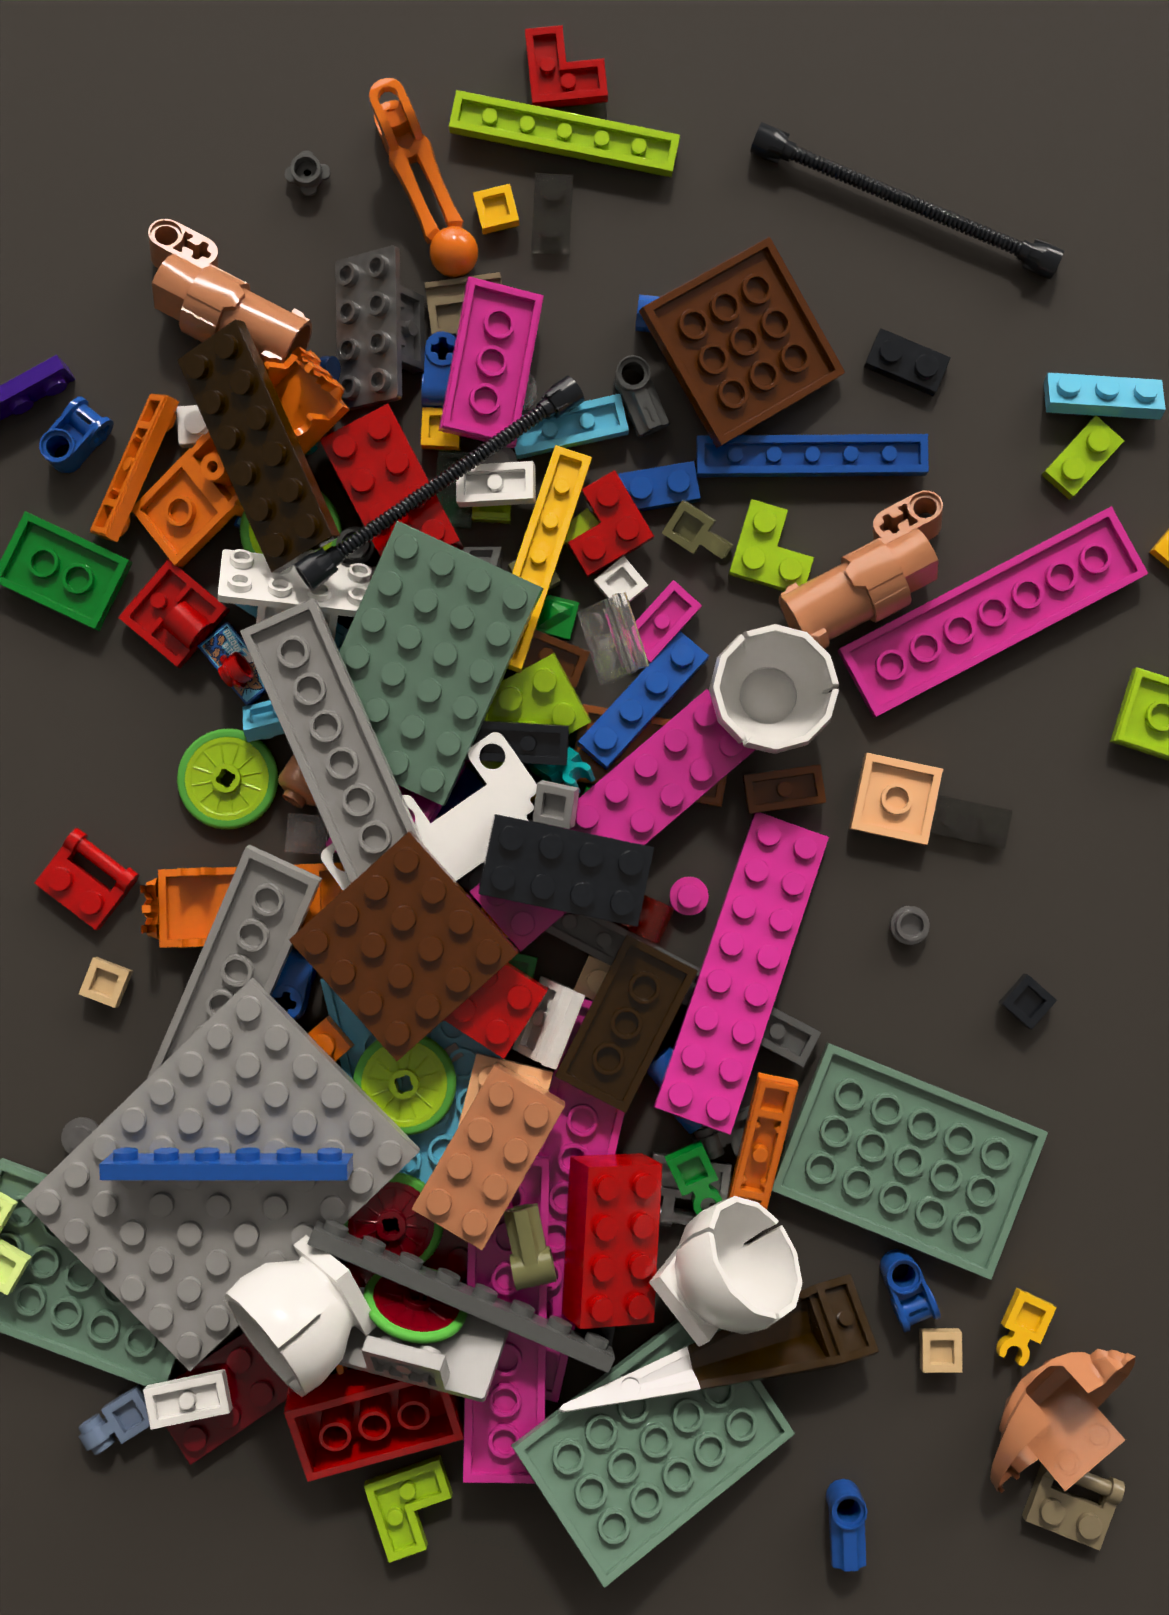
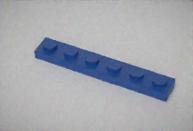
(814, 455)
(244, 1164)

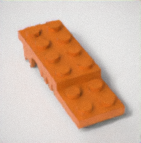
(196, 492)
(186, 901)

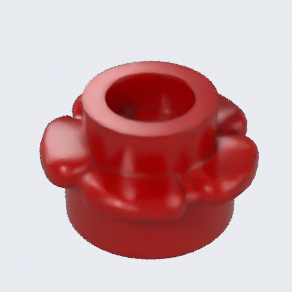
(235, 670)

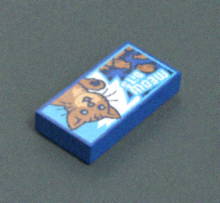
(226, 642)

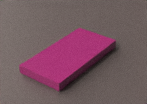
(490, 360)

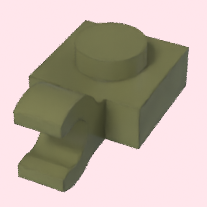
(692, 529)

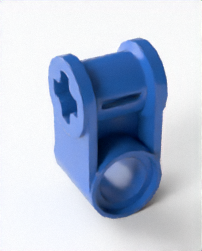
(435, 370)
(76, 433)
(296, 979)
(909, 1295)

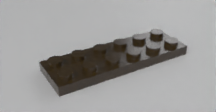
(258, 447)

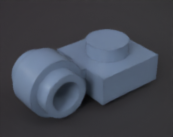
(123, 1416)

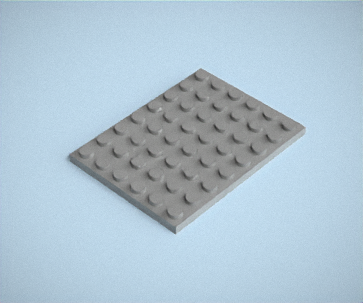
(185, 1243)

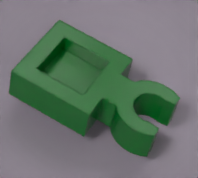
(693, 1174)

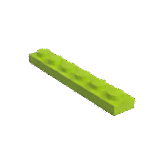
(564, 133)

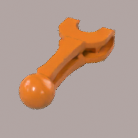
(451, 248)

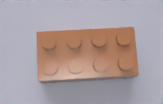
(489, 1156)

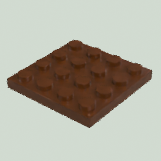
(742, 341)
(403, 945)

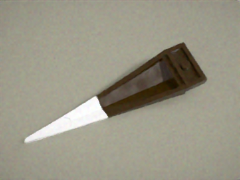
(817, 1335)

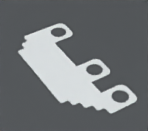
(463, 833)

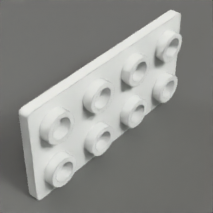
(248, 581)

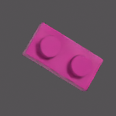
(665, 618)

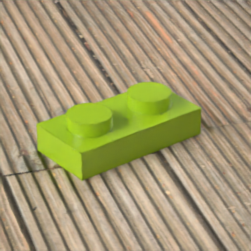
(1082, 457)

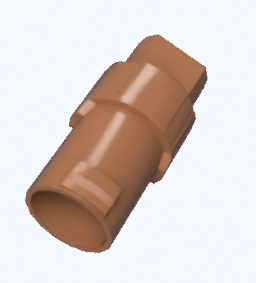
(208, 298)
(872, 578)

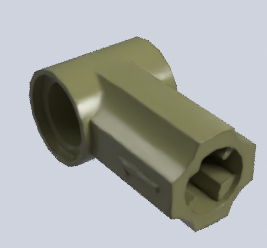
(530, 1257)

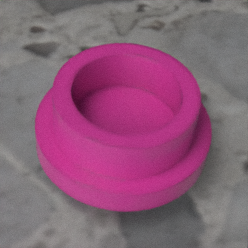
(689, 896)

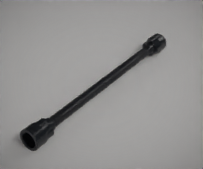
(1037, 256)
(321, 565)

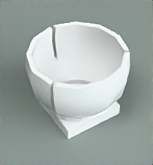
(774, 688)
(721, 1280)
(300, 1314)

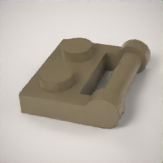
(1070, 1513)

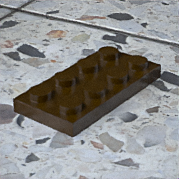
(626, 1023)

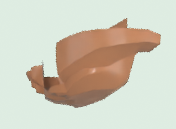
(1058, 1417)

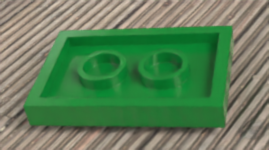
(62, 571)

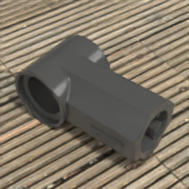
(640, 399)

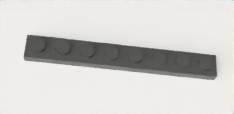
(478, 1300)

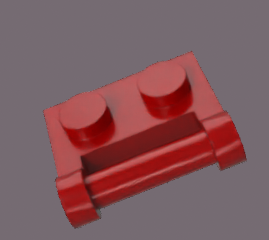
(78, 888)

